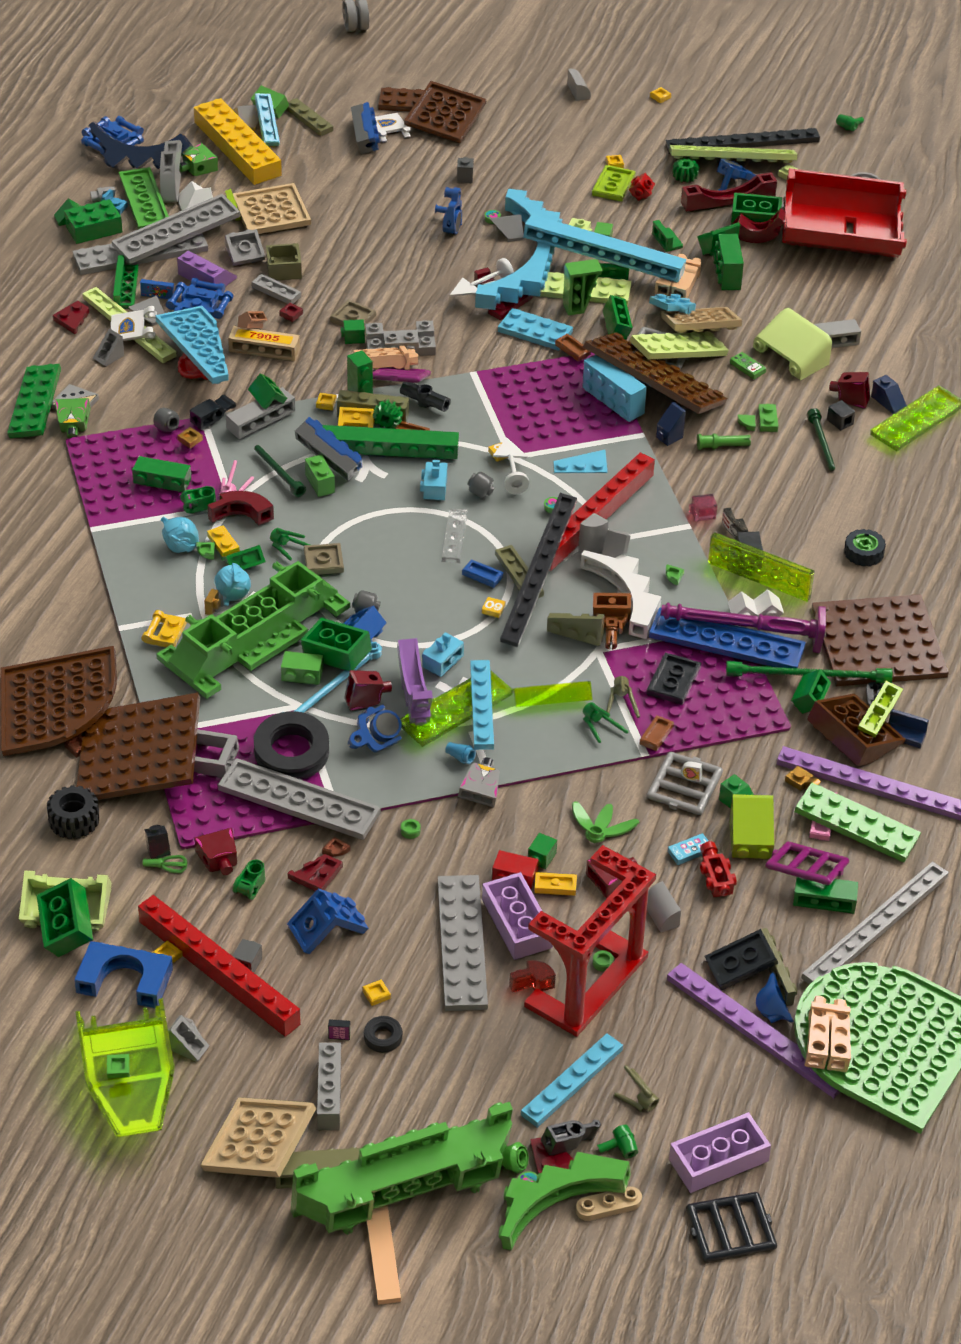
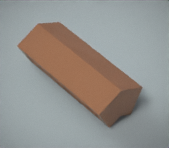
(252, 319)

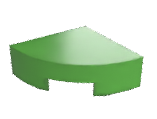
(747, 421)
(206, 549)
(674, 574)

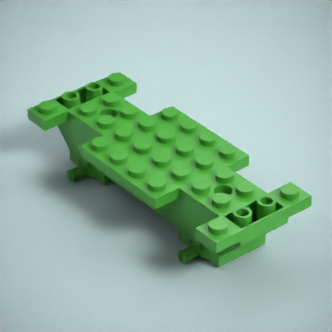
(252, 628)
(403, 1169)

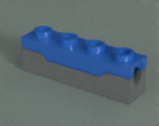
(365, 128)
(324, 442)

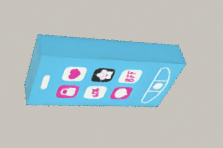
(687, 849)

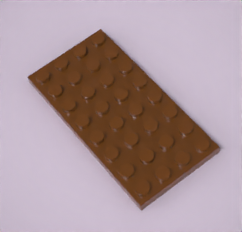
(656, 373)

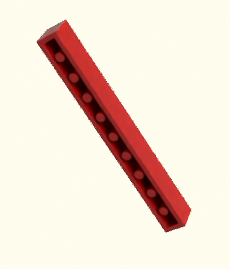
(606, 501)
(220, 966)

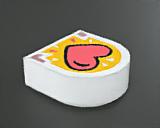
(692, 771)

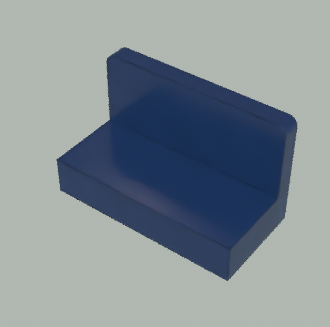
(910, 727)

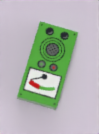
(748, 365)

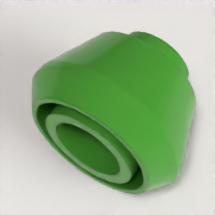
(515, 1157)

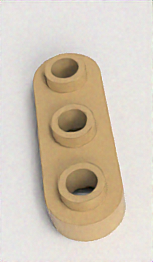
(601, 1208)

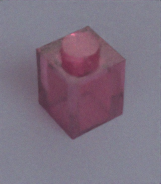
(703, 507)

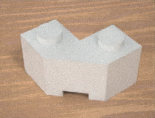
(764, 604)

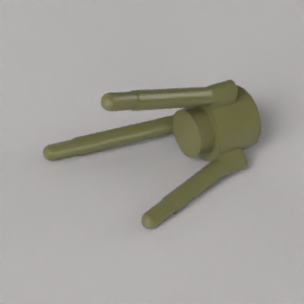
(621, 688)
(646, 1098)

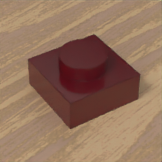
(291, 312)

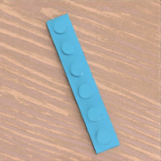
(482, 705)
(571, 1080)

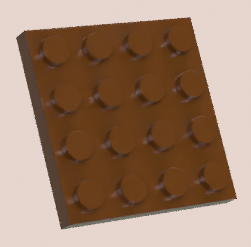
(445, 111)

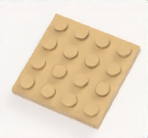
(272, 208)
(702, 319)
(258, 1137)

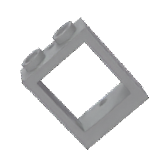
(229, 753)

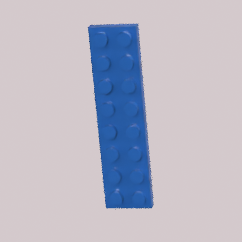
(730, 641)

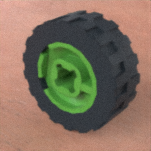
(864, 547)

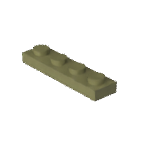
(309, 117)
(513, 565)
(781, 972)

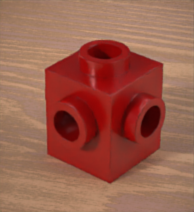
(641, 186)

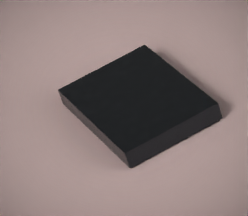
(673, 678)
(741, 959)

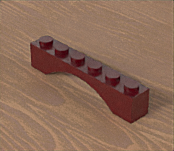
(696, 197)

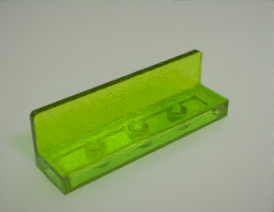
(552, 694)

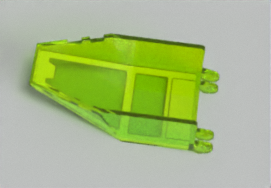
(141, 1100)

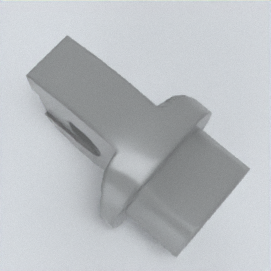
(97, 195)

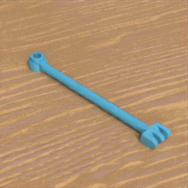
(375, 653)

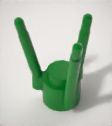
(280, 537)
(595, 713)

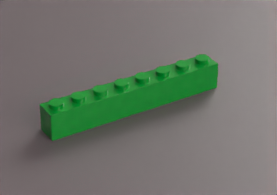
(398, 441)

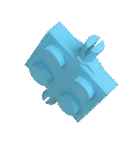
(673, 303)

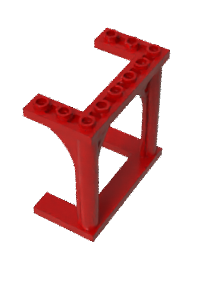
(577, 946)

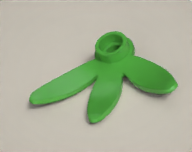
(598, 832)

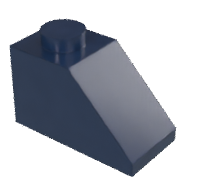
(888, 394)
(671, 425)

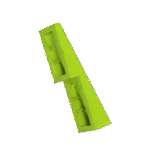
(880, 709)

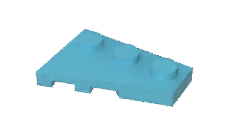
(586, 463)

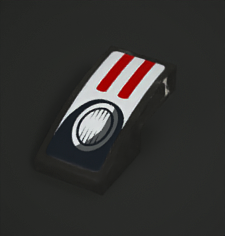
(731, 524)

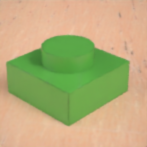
(118, 1066)

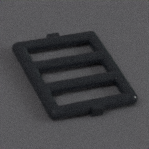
(734, 1202)

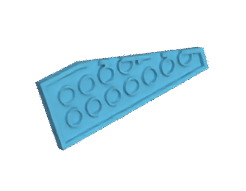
(198, 338)

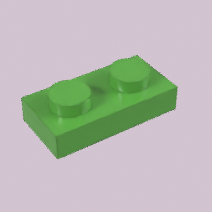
(768, 418)

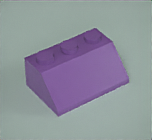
(195, 266)

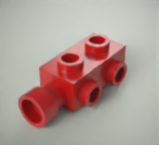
(716, 871)

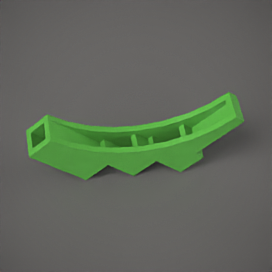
(554, 1184)

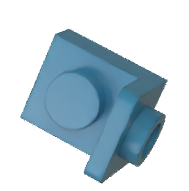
(119, 204)

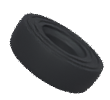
(383, 1045)

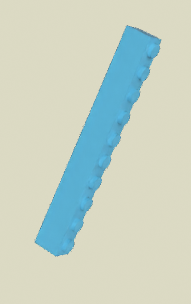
(604, 248)

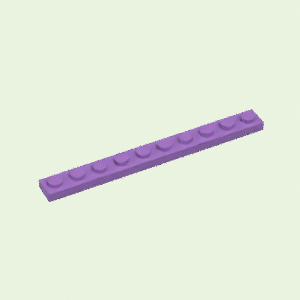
(871, 783)
(746, 1023)

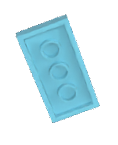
(533, 328)

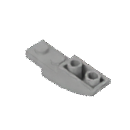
(169, 171)

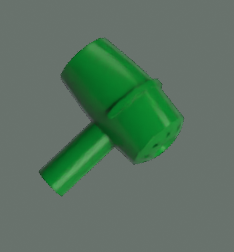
(849, 122)
(622, 1139)

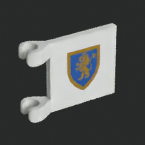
(391, 123)
(131, 324)

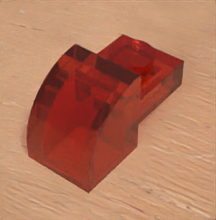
(535, 975)

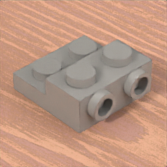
(244, 247)

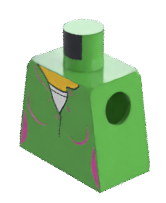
(199, 161)
(73, 415)

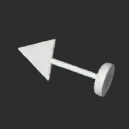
(464, 287)
(516, 481)

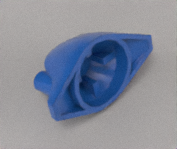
(771, 1002)

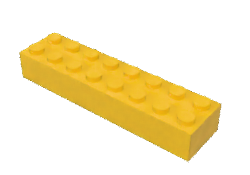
(237, 141)

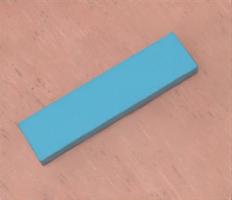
(267, 119)

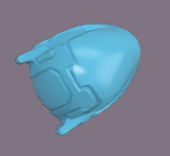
(180, 534)
(232, 583)

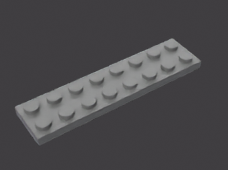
(175, 228)
(105, 256)
(299, 798)
(462, 943)

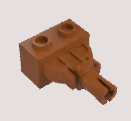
(616, 613)

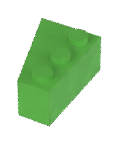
(578, 284)

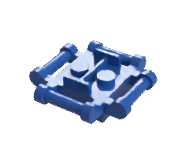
(116, 131)
(212, 301)

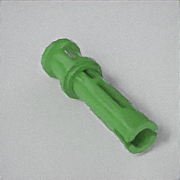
(713, 441)

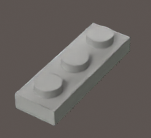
(276, 289)

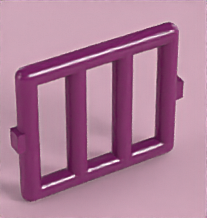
(401, 375)
(810, 874)

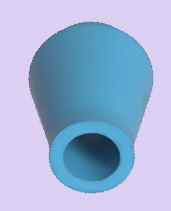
(461, 752)

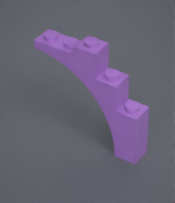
(412, 680)

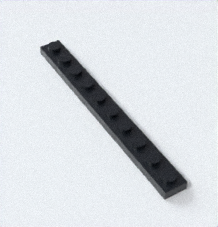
(751, 139)
(538, 570)

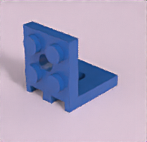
(326, 911)

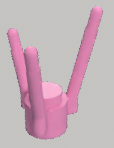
(231, 487)

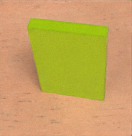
(613, 183)

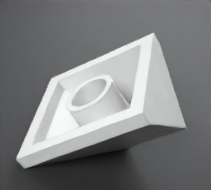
(193, 195)

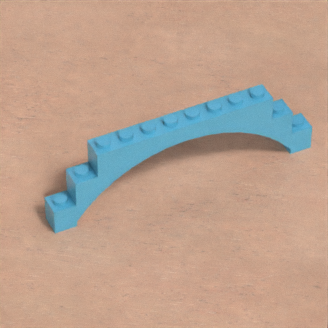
(533, 275)

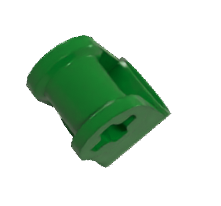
(199, 499)
(250, 879)

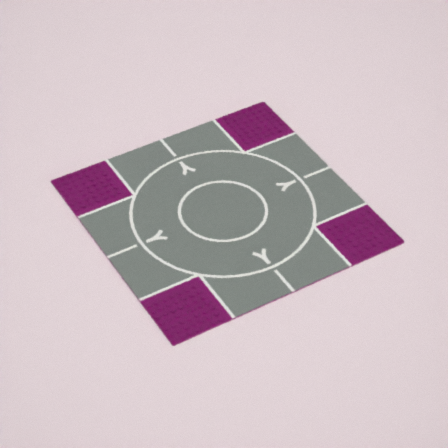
(395, 550)

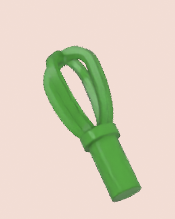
(161, 864)

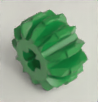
(685, 170)
(387, 414)

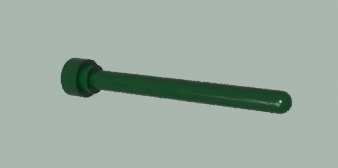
(814, 417)
(296, 487)

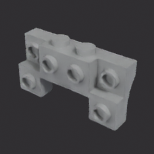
(420, 340)

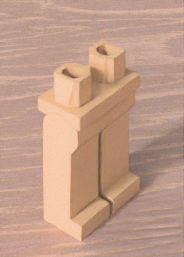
(687, 281)
(392, 357)
(828, 1025)

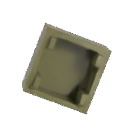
(284, 261)

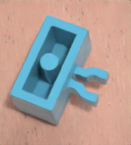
(434, 480)
(442, 654)

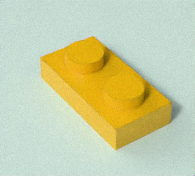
(223, 541)
(555, 883)

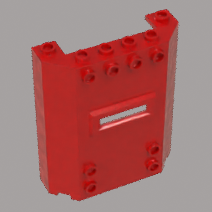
(823, 202)

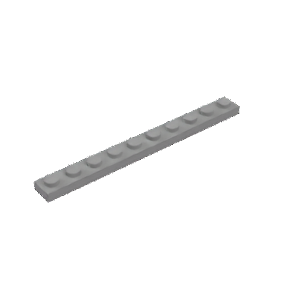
(878, 922)

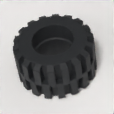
(73, 812)

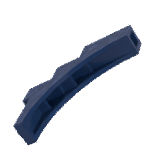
(138, 156)

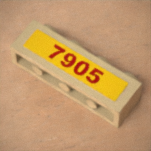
(264, 343)

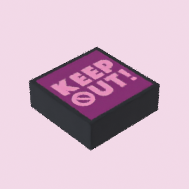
(339, 1029)

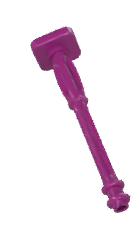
(813, 629)

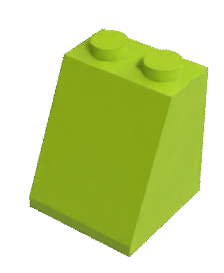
(752, 826)

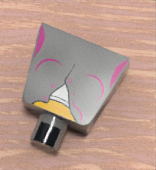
(481, 783)

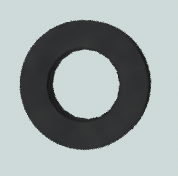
(292, 724)

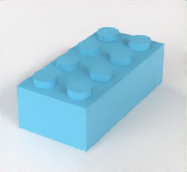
(614, 388)

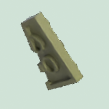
(581, 628)

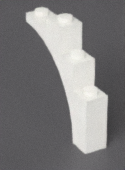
(624, 576)

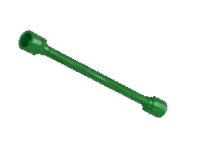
(737, 669)

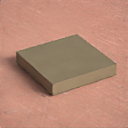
(352, 311)
(324, 558)

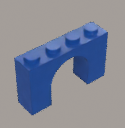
(104, 958)

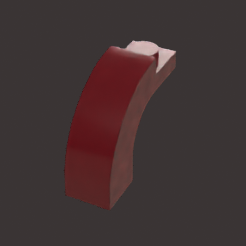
(760, 231)
(243, 503)

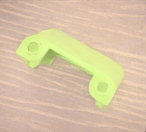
(797, 341)
(97, 895)

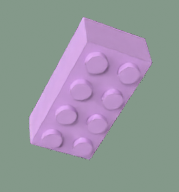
(512, 909)
(719, 1152)

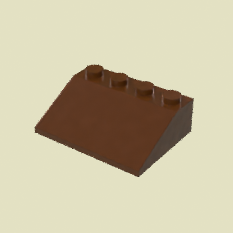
(839, 722)

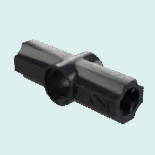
(425, 396)

